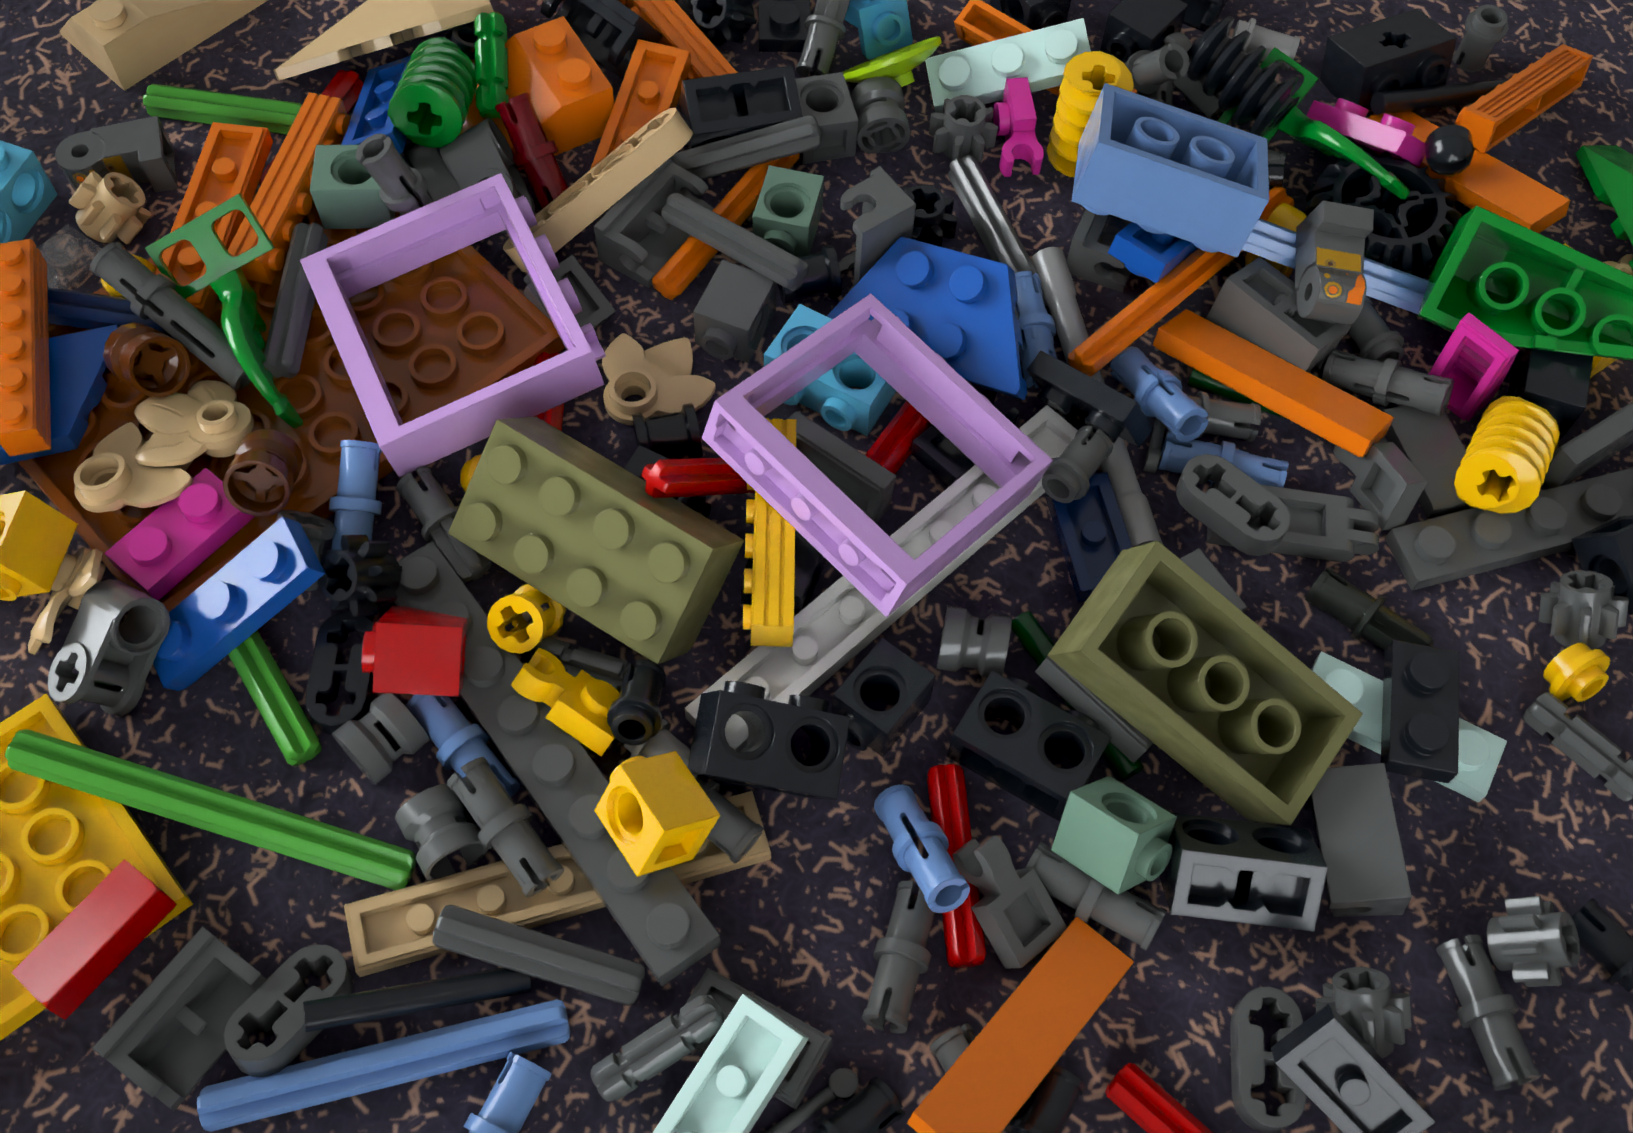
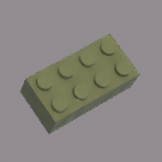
(594, 538)
(1206, 684)

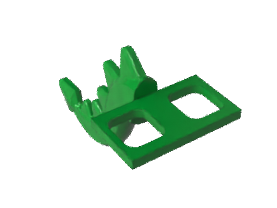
(1320, 135)
(239, 313)

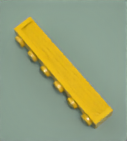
(773, 566)

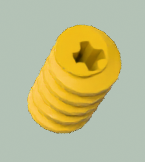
(1078, 95)
(1507, 456)

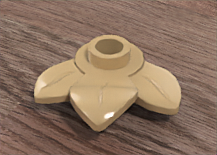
(656, 374)
(193, 423)
(116, 480)
(73, 580)

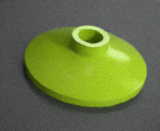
(895, 64)

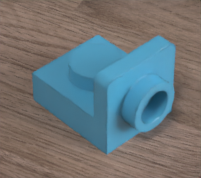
(880, 25)

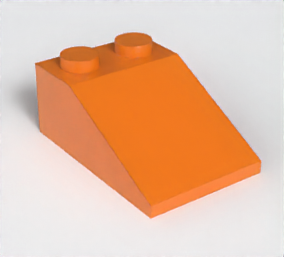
(563, 85)

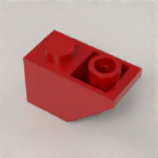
(416, 652)

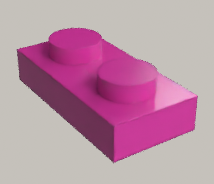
(1389, 135)
(178, 536)

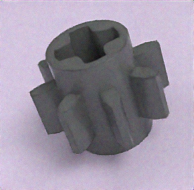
(963, 128)
(1583, 609)
(1533, 941)
(1369, 1006)

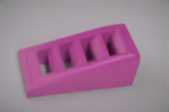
(1477, 363)

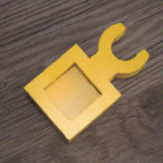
(576, 703)

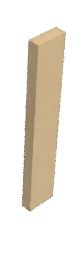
(401, 923)

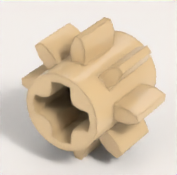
(110, 207)

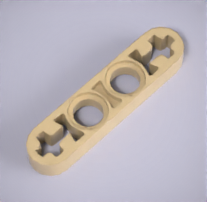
(608, 181)

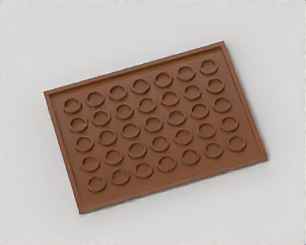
(433, 338)

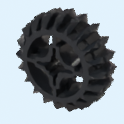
(1424, 210)

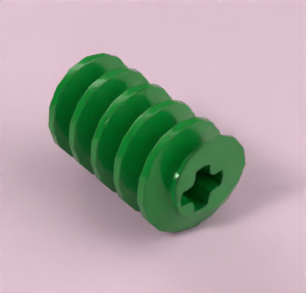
(434, 94)

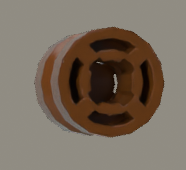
(161, 363)
(263, 472)

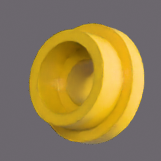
(1577, 672)

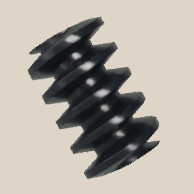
(1240, 78)

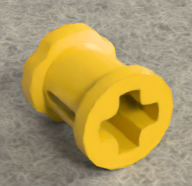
(524, 635)

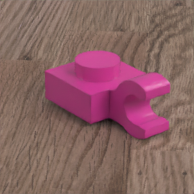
(1017, 122)

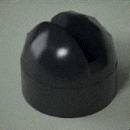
(1449, 150)

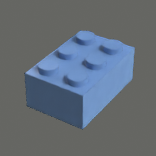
(1171, 171)

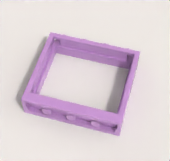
(416, 241)
(816, 504)

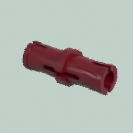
(532, 148)

